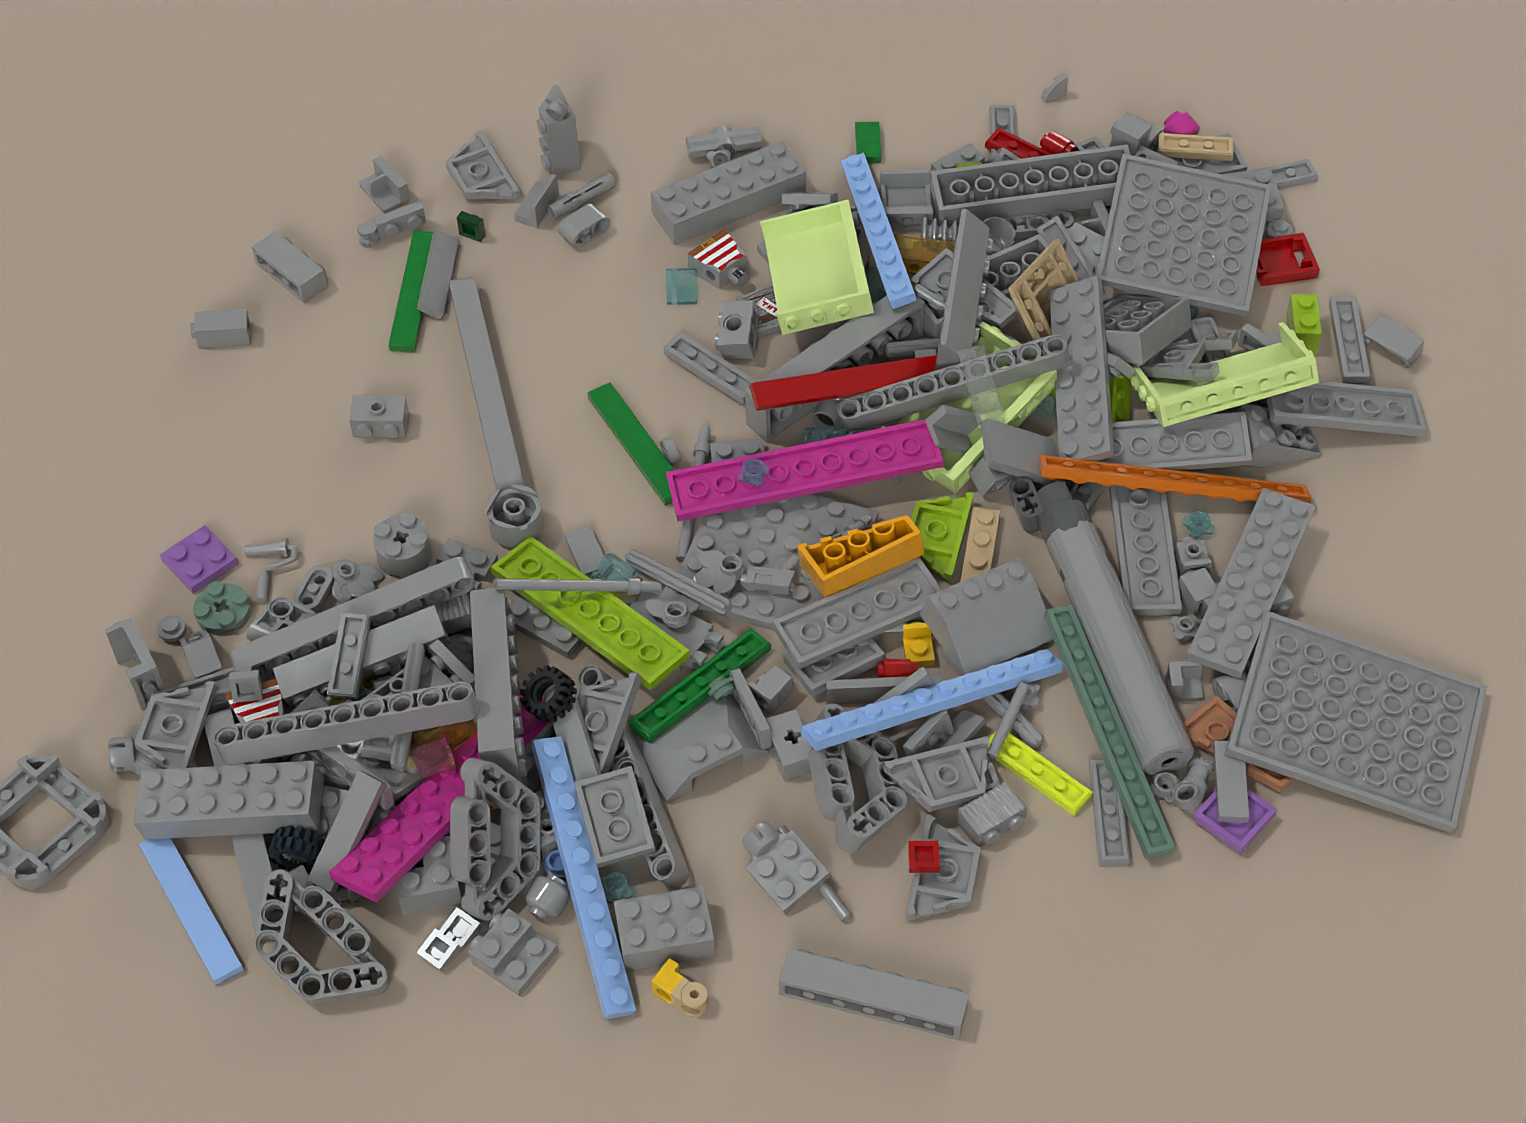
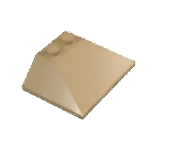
(1032, 288)

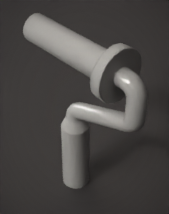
(270, 548)

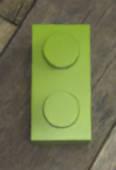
(1305, 319)

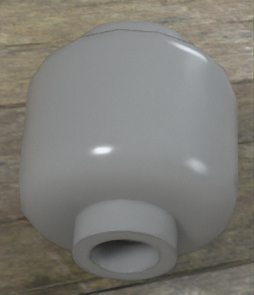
(547, 896)

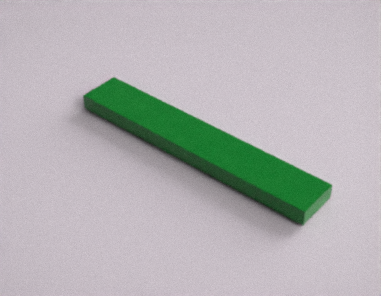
(407, 316)
(633, 438)
(695, 687)

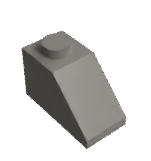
(200, 653)

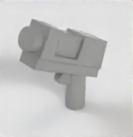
(775, 579)

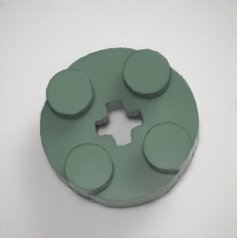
(218, 595)

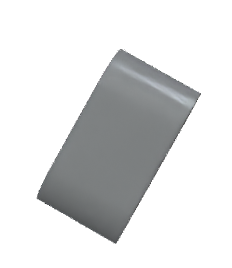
(584, 225)

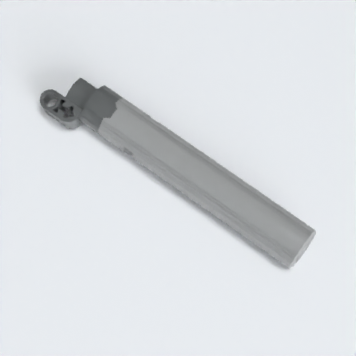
(1107, 623)

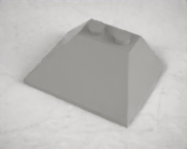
(698, 744)

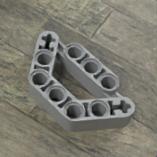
(835, 788)
(493, 886)
(342, 937)

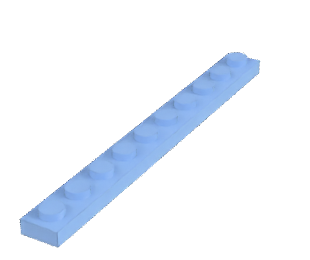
(878, 231)
(930, 699)
(583, 878)

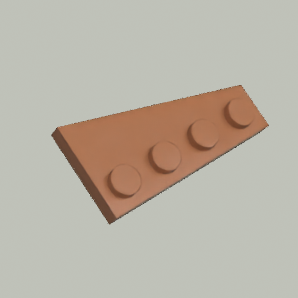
(1215, 722)

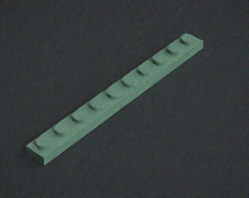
(1109, 732)

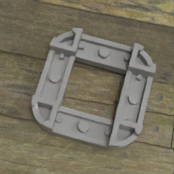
(59, 852)

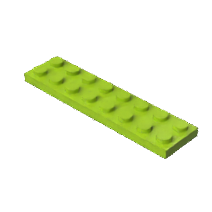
(594, 615)

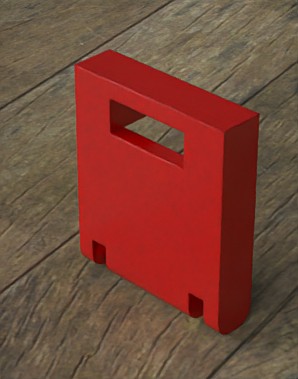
(1278, 263)

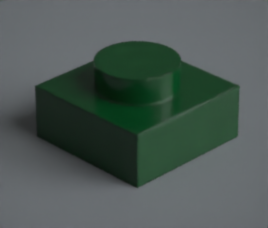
(471, 226)

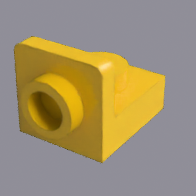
(918, 644)

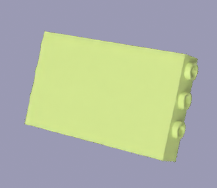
(816, 267)
(1240, 381)
(1017, 403)

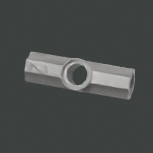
(724, 138)

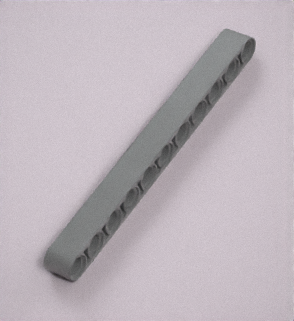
(485, 384)

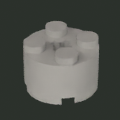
(514, 515)
(402, 545)

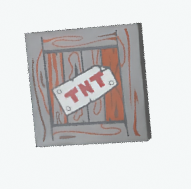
(767, 308)

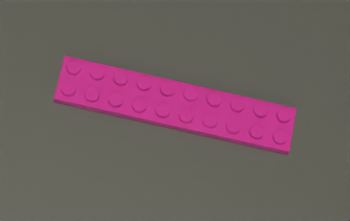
(805, 470)
(413, 825)

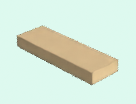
(1195, 147)

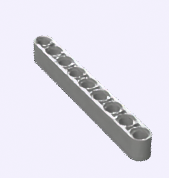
(939, 382)
(384, 605)
(346, 723)
(249, 848)
(669, 854)

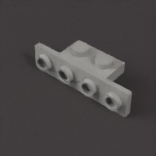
(942, 732)

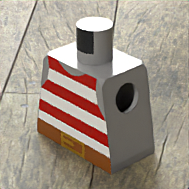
(719, 261)
(269, 706)

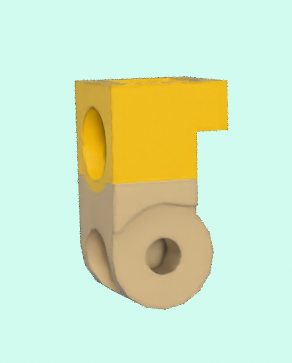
(678, 991)

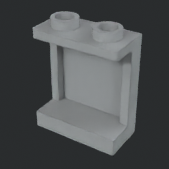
(906, 198)
(129, 645)

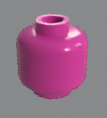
(1181, 124)

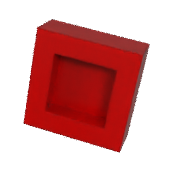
(923, 856)

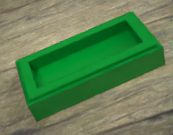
(868, 141)

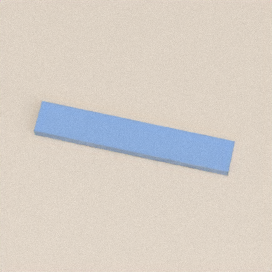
(191, 909)

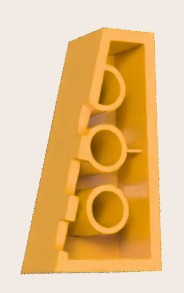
(860, 554)

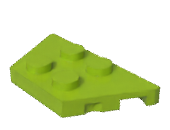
(942, 531)

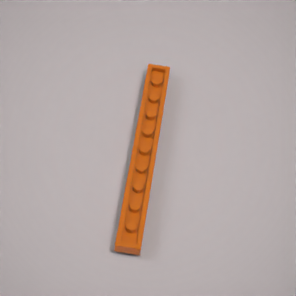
(1164, 480)

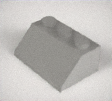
(558, 139)

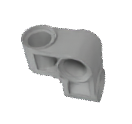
(270, 621)

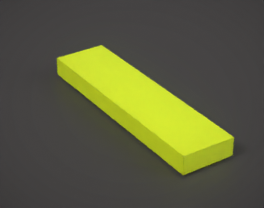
(1042, 774)

